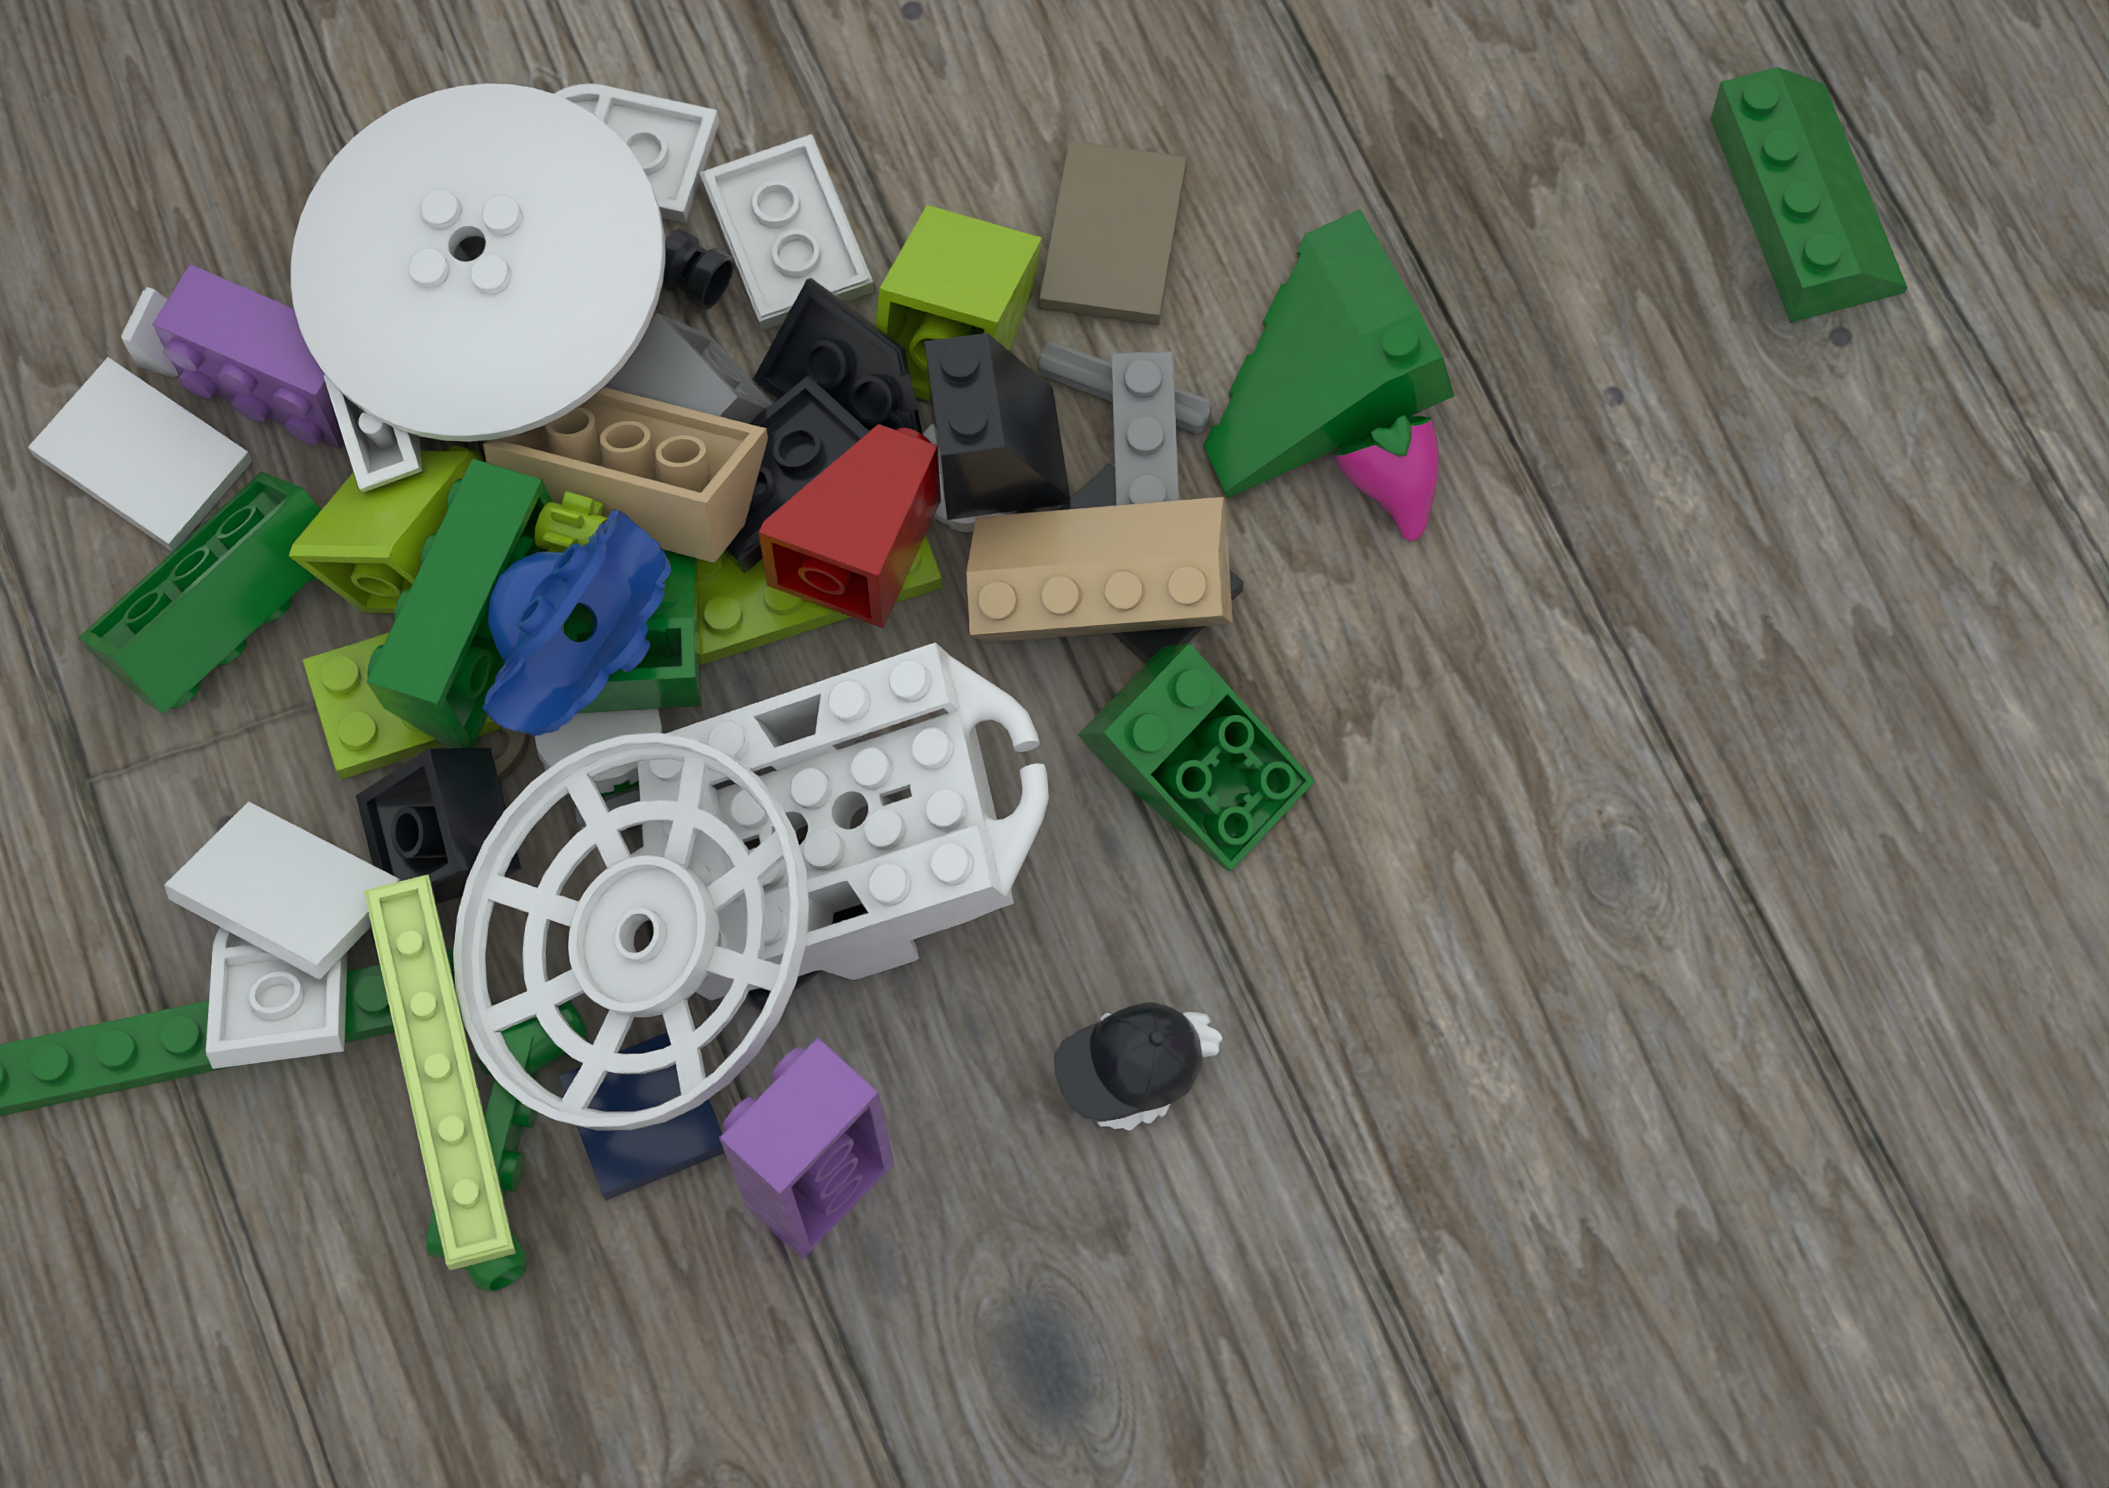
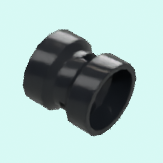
(695, 270)

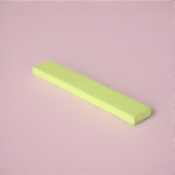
(439, 1073)

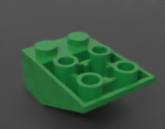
(672, 666)
(1197, 754)

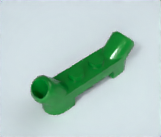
(505, 1124)

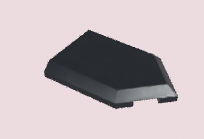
(844, 357)

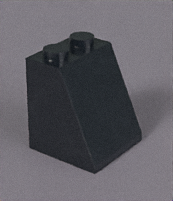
(993, 429)

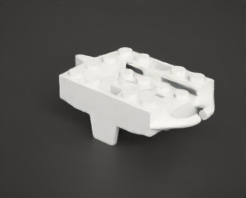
(911, 860)

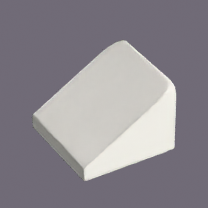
(142, 338)

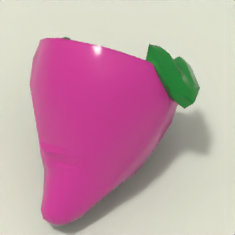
(1397, 470)

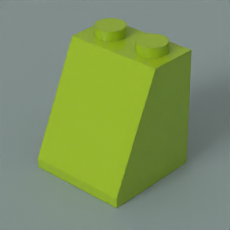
(956, 282)
(374, 540)

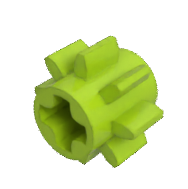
(568, 522)

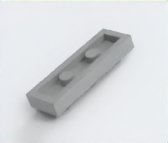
(1144, 427)

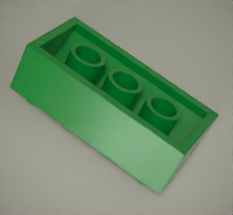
(1804, 193)
(207, 595)
(441, 646)

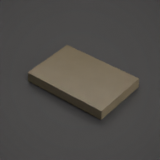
(1113, 232)

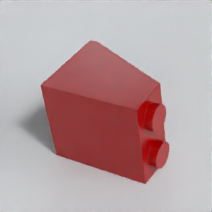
(856, 526)

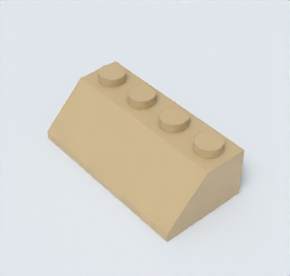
(661, 464)
(1099, 570)

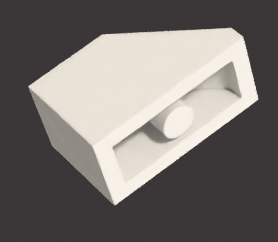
(374, 448)

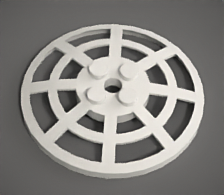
(605, 926)

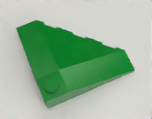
(1332, 363)

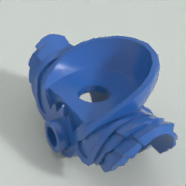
(544, 671)

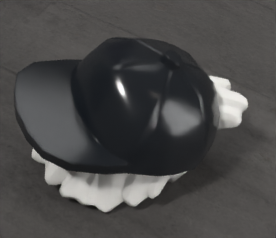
(1134, 1063)

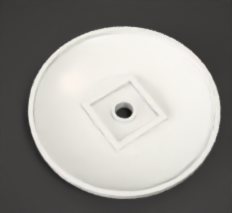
(495, 338)

